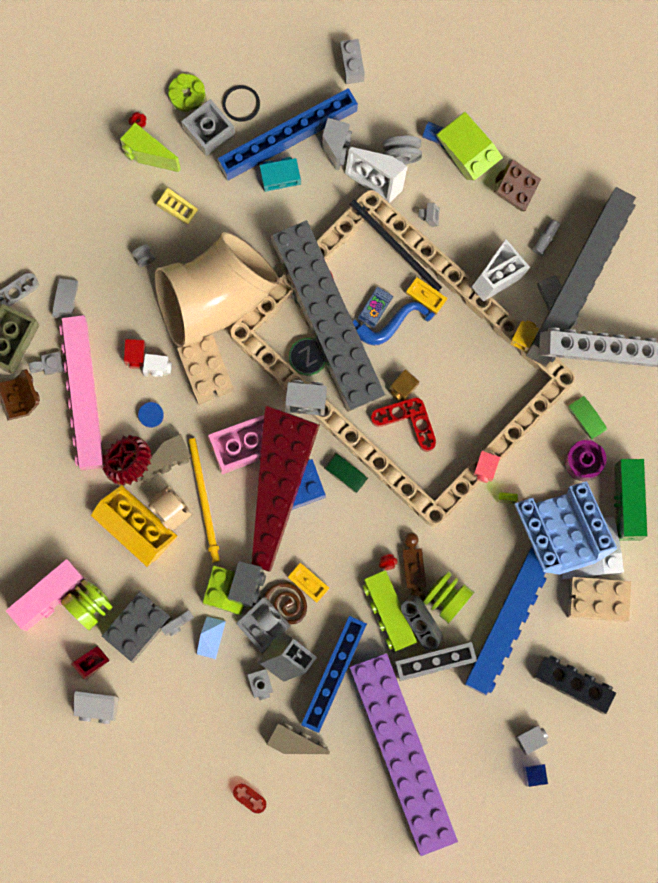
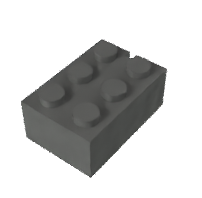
(136, 627)

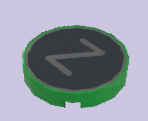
(306, 357)

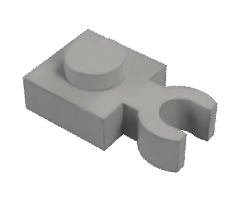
(174, 626)

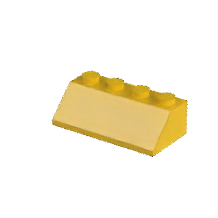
(133, 525)

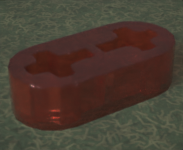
(246, 802)

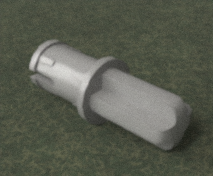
(546, 237)

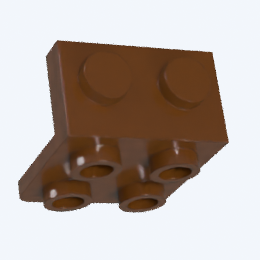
(19, 396)

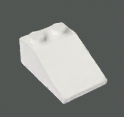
(376, 172)

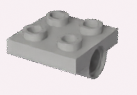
(262, 624)

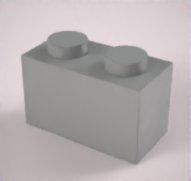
(352, 61)

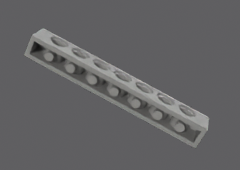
(638, 351)

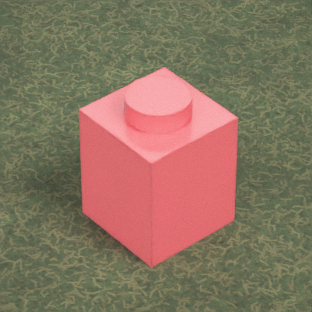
(486, 467)

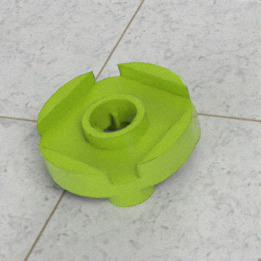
(184, 82)

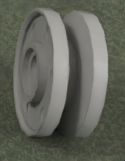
(403, 148)

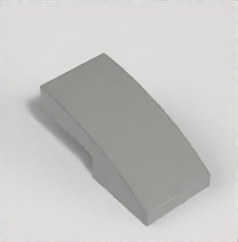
(65, 298)

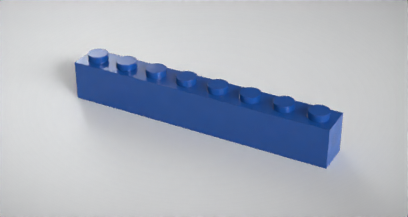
(287, 134)
(507, 625)

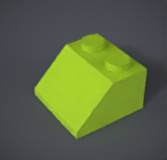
(218, 591)

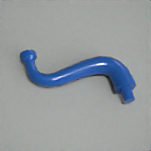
(380, 337)

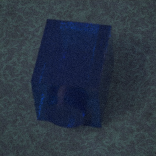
(535, 775)

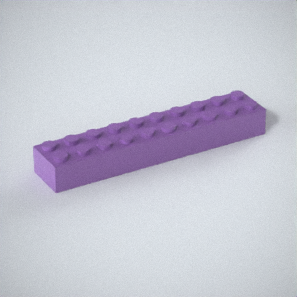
(403, 755)

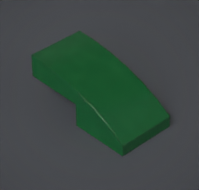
(346, 473)

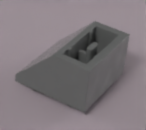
(246, 584)
(286, 657)

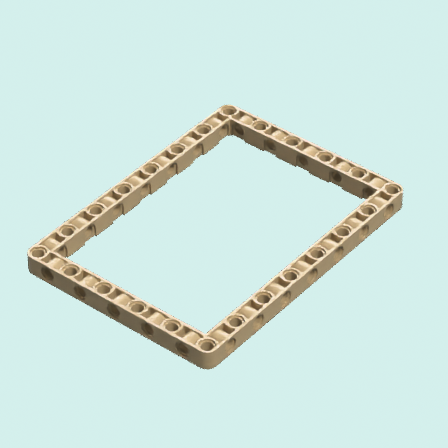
(338, 425)

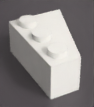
(501, 272)

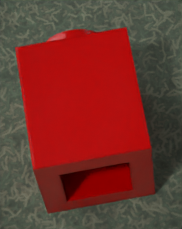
(134, 353)

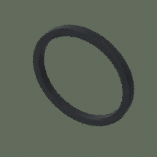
(241, 119)

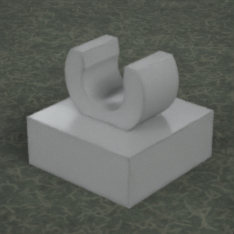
(430, 215)

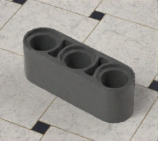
(422, 613)

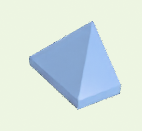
(210, 637)

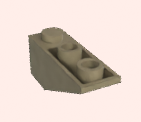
(167, 455)
(289, 742)

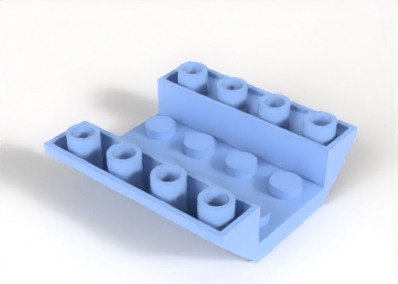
(566, 530)

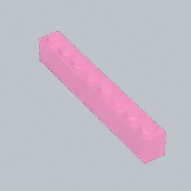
(83, 393)

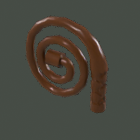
(288, 603)

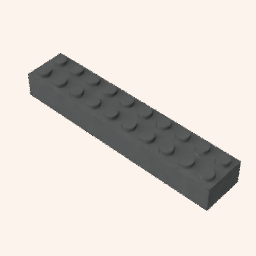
(586, 268)
(327, 316)

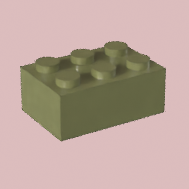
(15, 337)

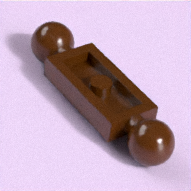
(414, 565)

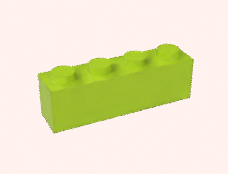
(389, 610)

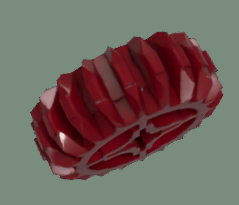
(122, 457)

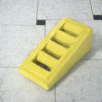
(174, 197)

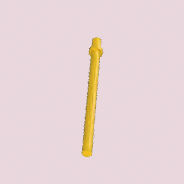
(213, 548)

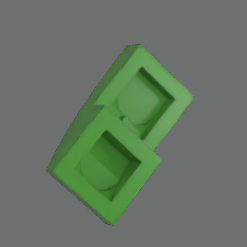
(588, 417)

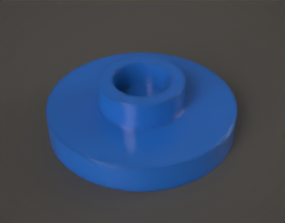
(151, 415)

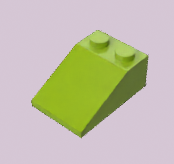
(469, 147)
(147, 150)

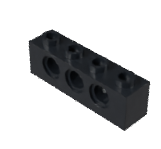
(545, 675)

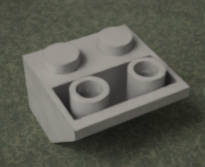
(336, 141)

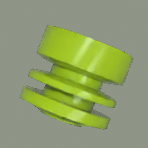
(448, 597)
(86, 604)

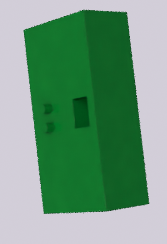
(630, 499)

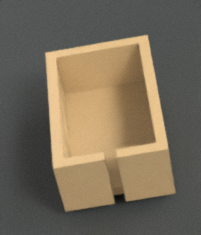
(205, 369)
(599, 599)

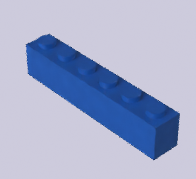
(334, 674)

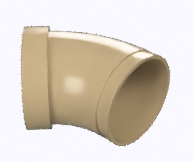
(212, 289)

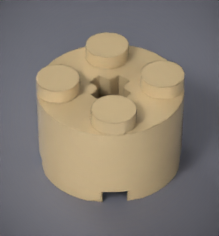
(170, 508)

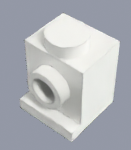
(156, 365)

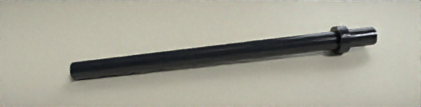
(394, 244)

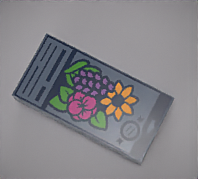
(375, 307)

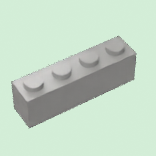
(435, 661)

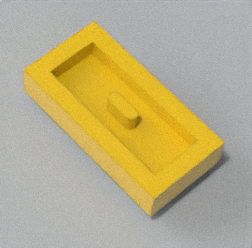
(426, 295)
(308, 582)

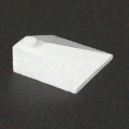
(609, 565)

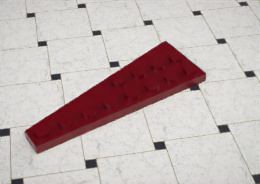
(283, 460)

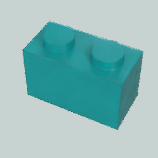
(280, 174)

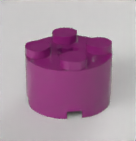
(591, 451)

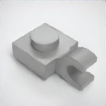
(50, 364)

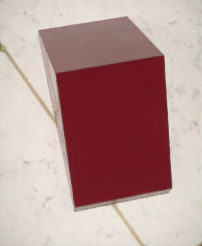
(90, 663)

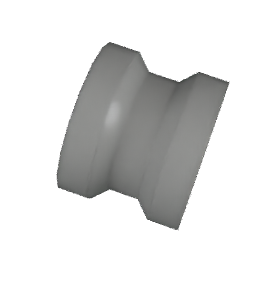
(143, 255)

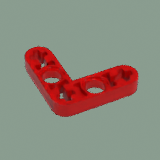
(414, 416)

